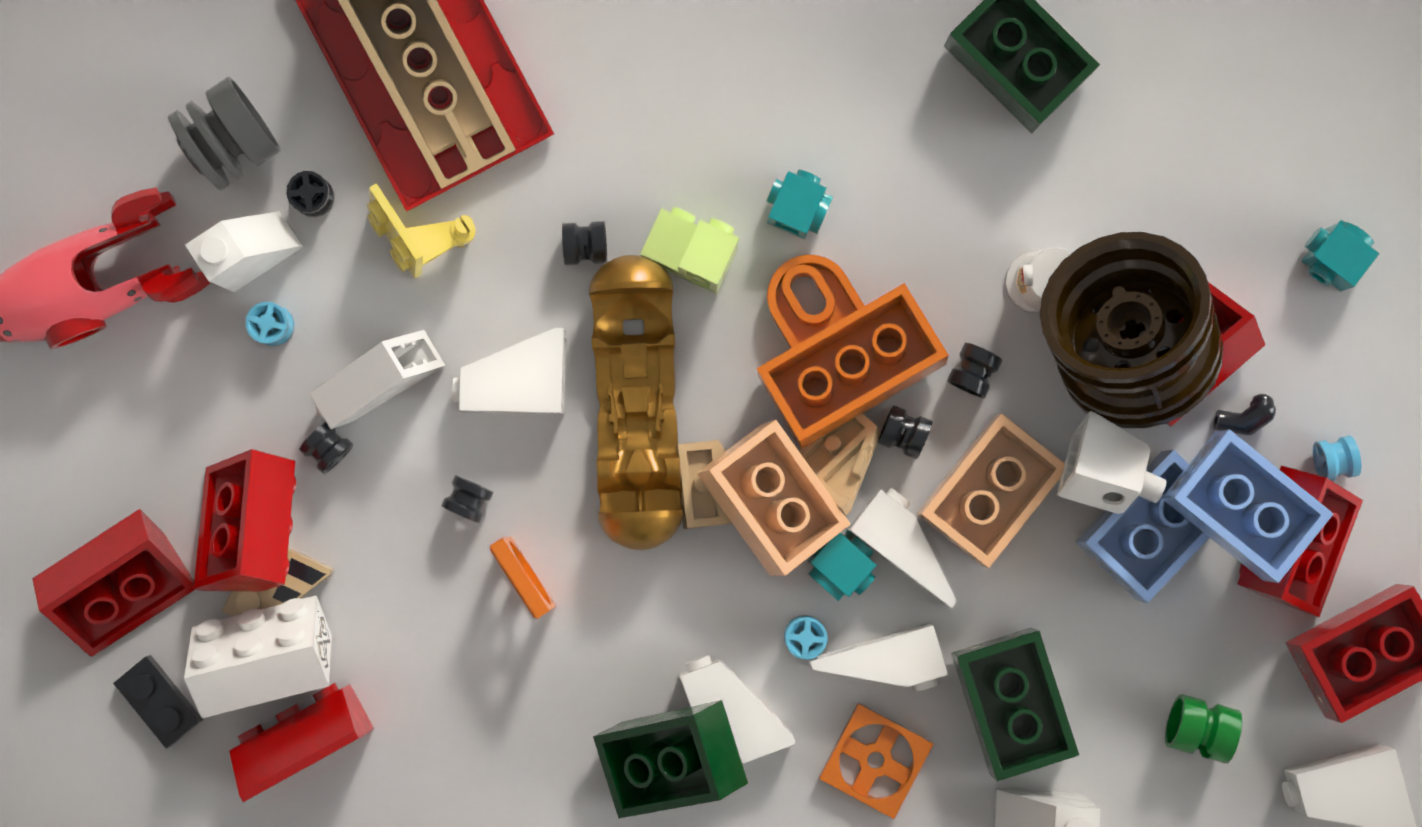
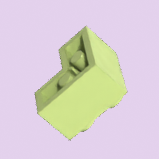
(692, 250)

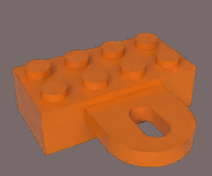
(847, 353)

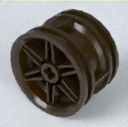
(1141, 292)

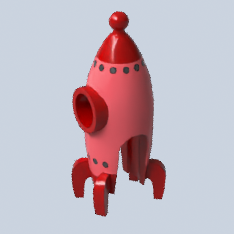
(55, 288)

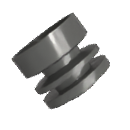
(223, 133)

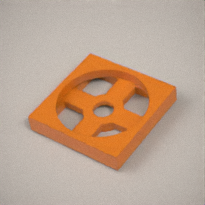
(522, 576)
(905, 776)

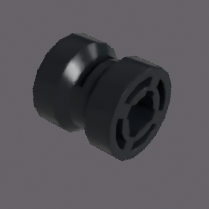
(584, 243)
(975, 368)
(913, 437)

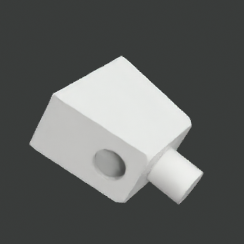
(1107, 467)

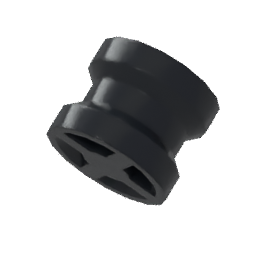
(304, 188)
(326, 447)
(467, 499)

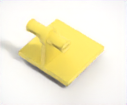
(417, 244)

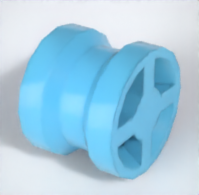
(261, 321)
(1337, 458)
(805, 644)

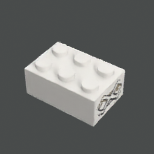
(258, 656)

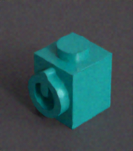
(798, 203)
(1339, 255)
(843, 566)

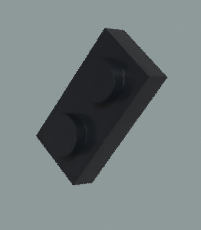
(158, 701)

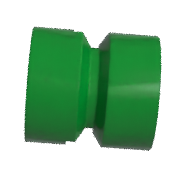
(1210, 730)

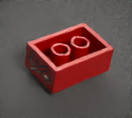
(1363, 653)

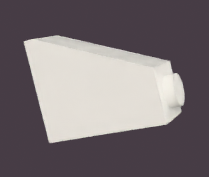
(243, 248)
(376, 378)
(517, 379)
(751, 721)
(1352, 789)
(1044, 809)

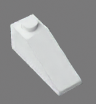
(898, 538)
(895, 659)

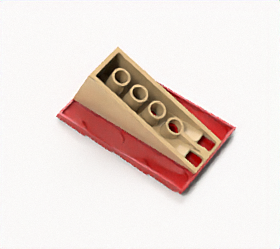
(428, 88)

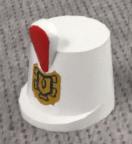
(1030, 275)

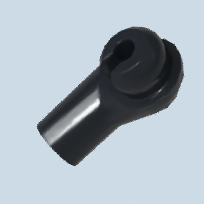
(1251, 420)

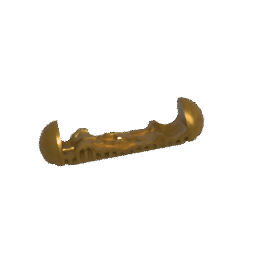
(636, 413)

